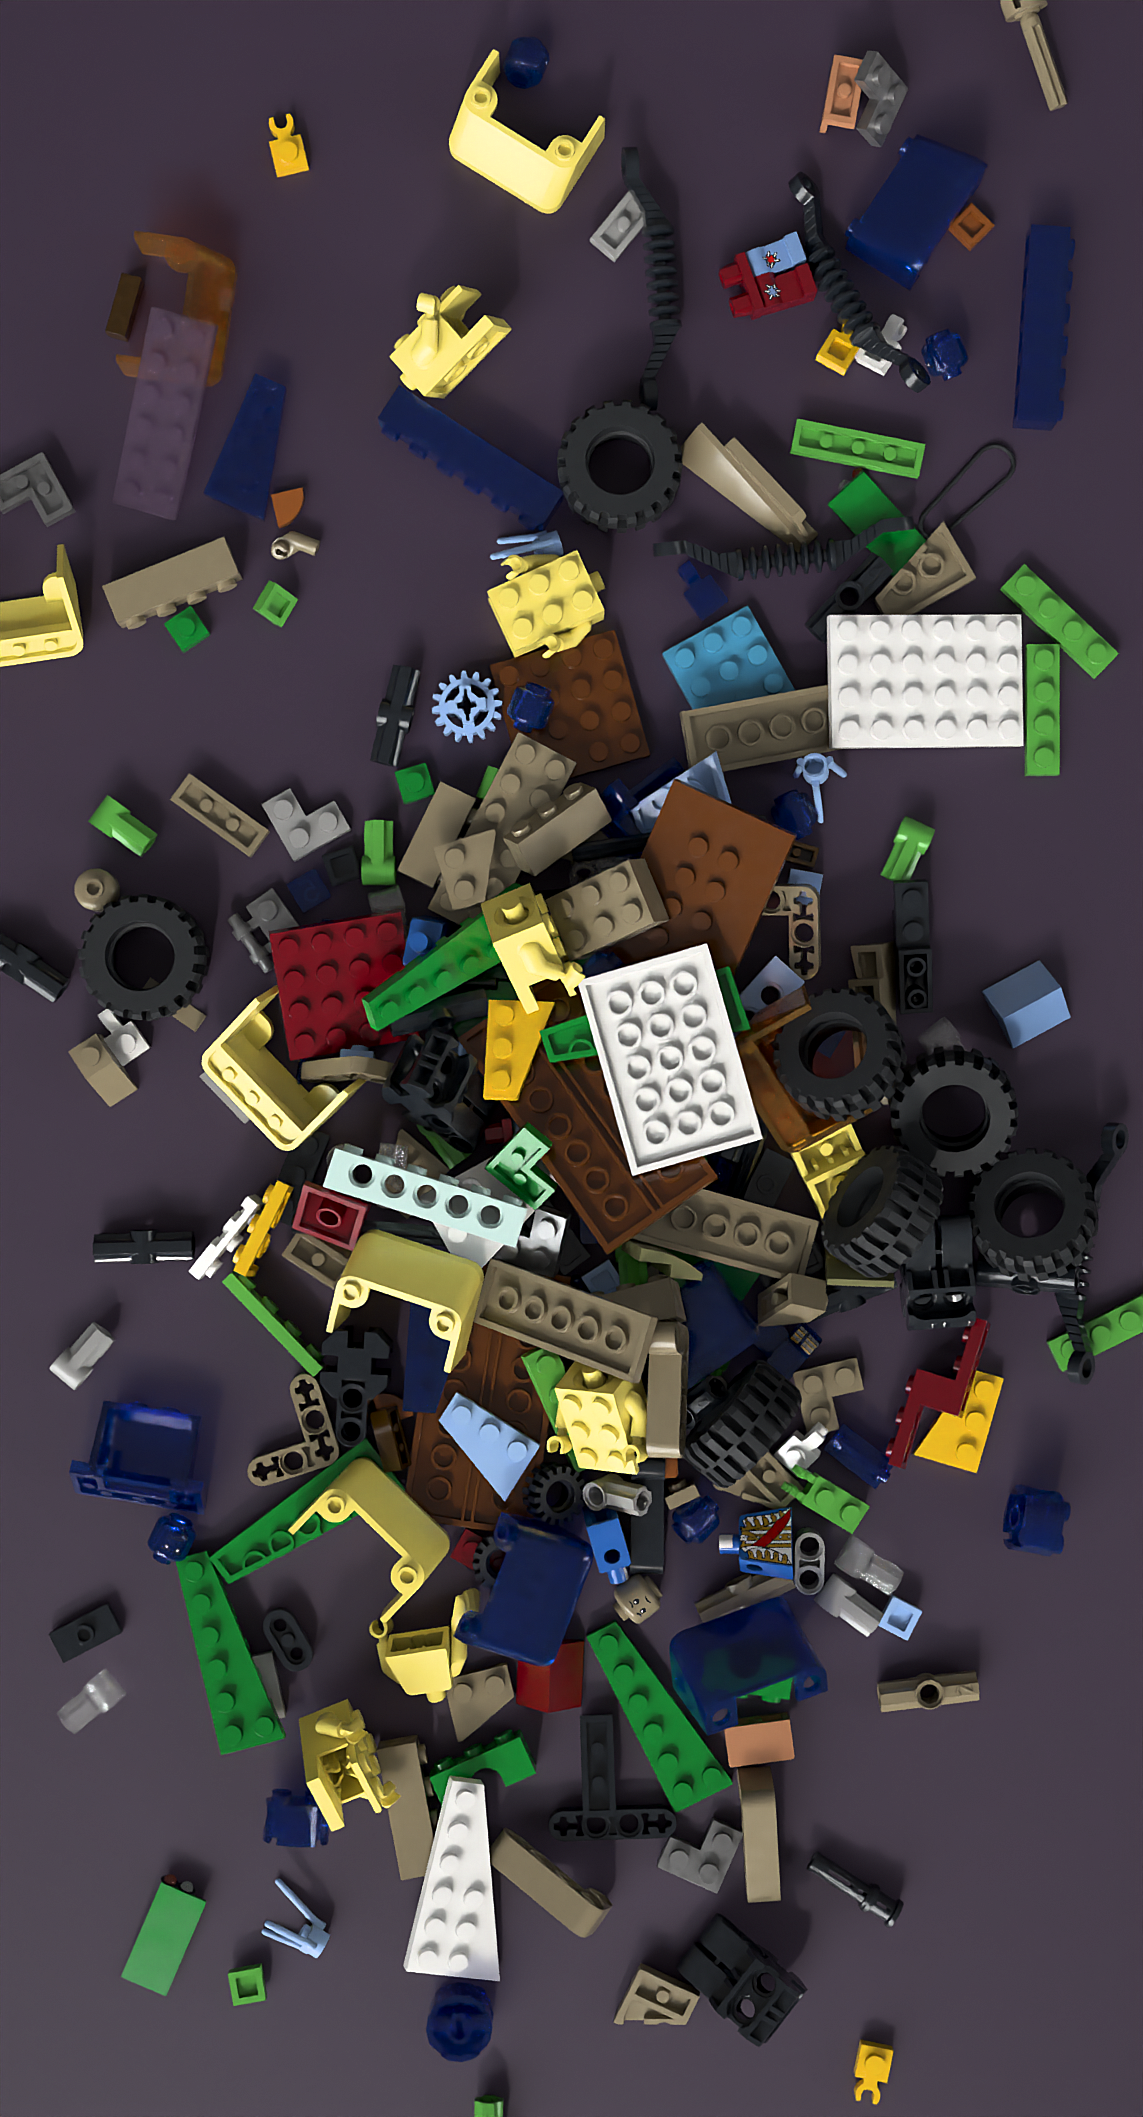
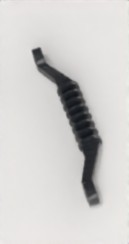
(655, 228)
(840, 293)
(834, 554)
(1082, 1362)

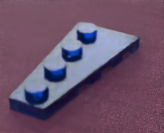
(248, 456)
(424, 1363)

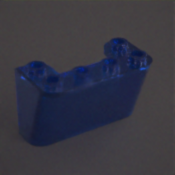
(739, 1656)

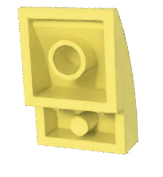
(827, 1164)

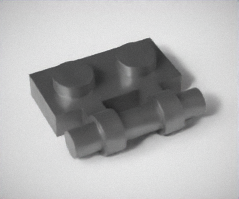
(269, 915)

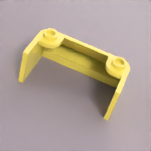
(510, 160)
(45, 624)
(263, 1085)
(415, 1274)
(393, 1516)

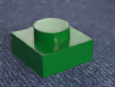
(187, 629)
(415, 783)

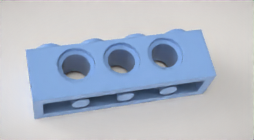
(774, 975)

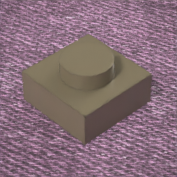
(680, 1493)

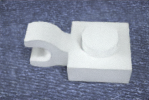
(892, 333)
(125, 1040)
(801, 1449)

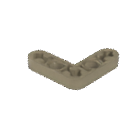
(790, 907)
(346, 1069)
(306, 1448)

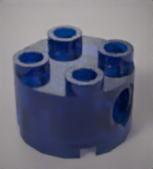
(1035, 1521)
(294, 1820)
(460, 2021)

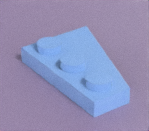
(704, 775)
(489, 1442)

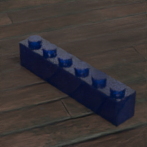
(1042, 327)
(470, 459)

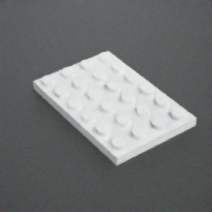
(924, 681)
(670, 1059)

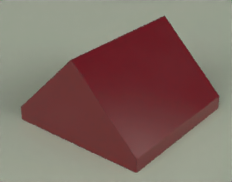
(330, 1215)
(556, 1685)

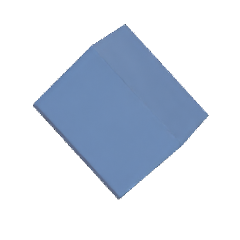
(1027, 1003)

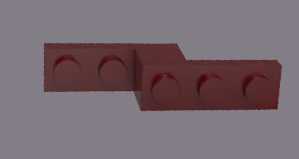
(937, 1393)

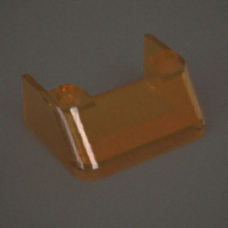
(207, 295)
(784, 1117)

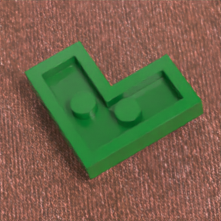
(516, 1166)

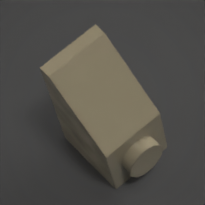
(103, 1069)
(792, 1301)

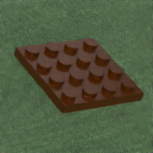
(593, 699)

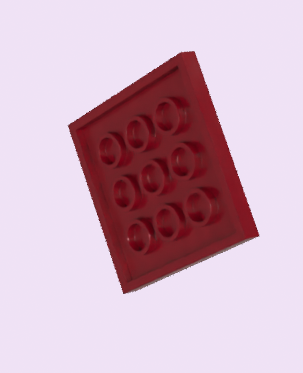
(325, 975)

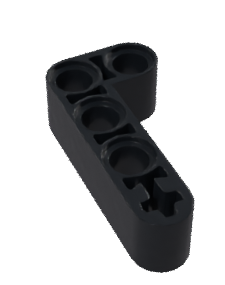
(648, 1529)

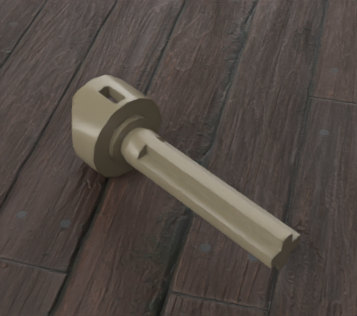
(1026, 13)

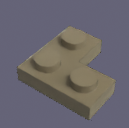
(822, 1383)

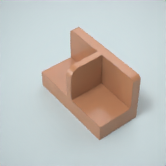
(842, 94)
(759, 1740)

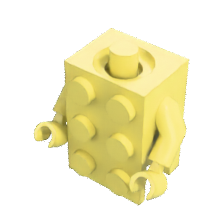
(442, 346)
(547, 604)
(528, 943)
(602, 1419)
(341, 1762)

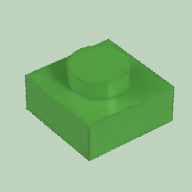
(275, 603)
(247, 1984)

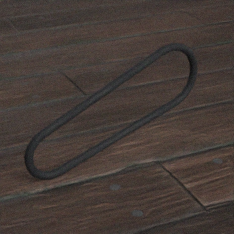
(958, 476)

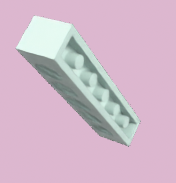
(342, 1179)

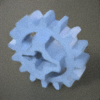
(482, 705)

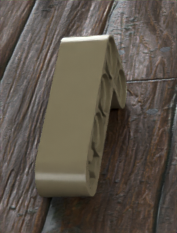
(667, 1391)
(759, 1834)
(548, 1885)

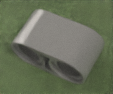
(808, 1561)

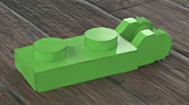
(828, 1499)

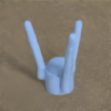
(541, 544)
(816, 771)
(310, 1938)

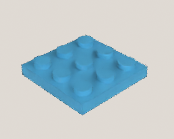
(727, 663)

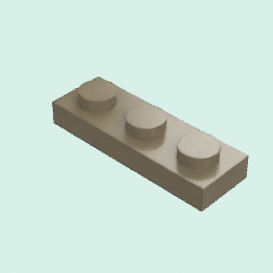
(220, 815)

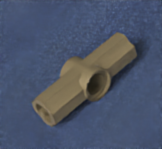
(741, 1593)
(950, 1689)

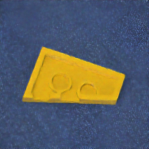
(511, 1046)
(259, 1240)
(962, 1440)

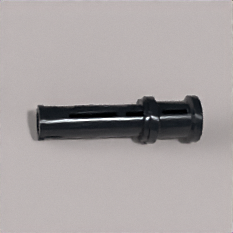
(871, 1893)

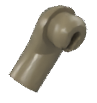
(292, 543)

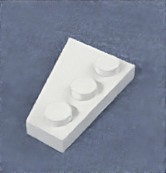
(209, 1260)

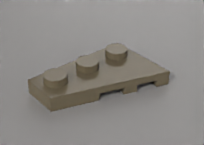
(927, 577)

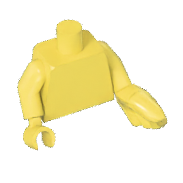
(425, 1658)

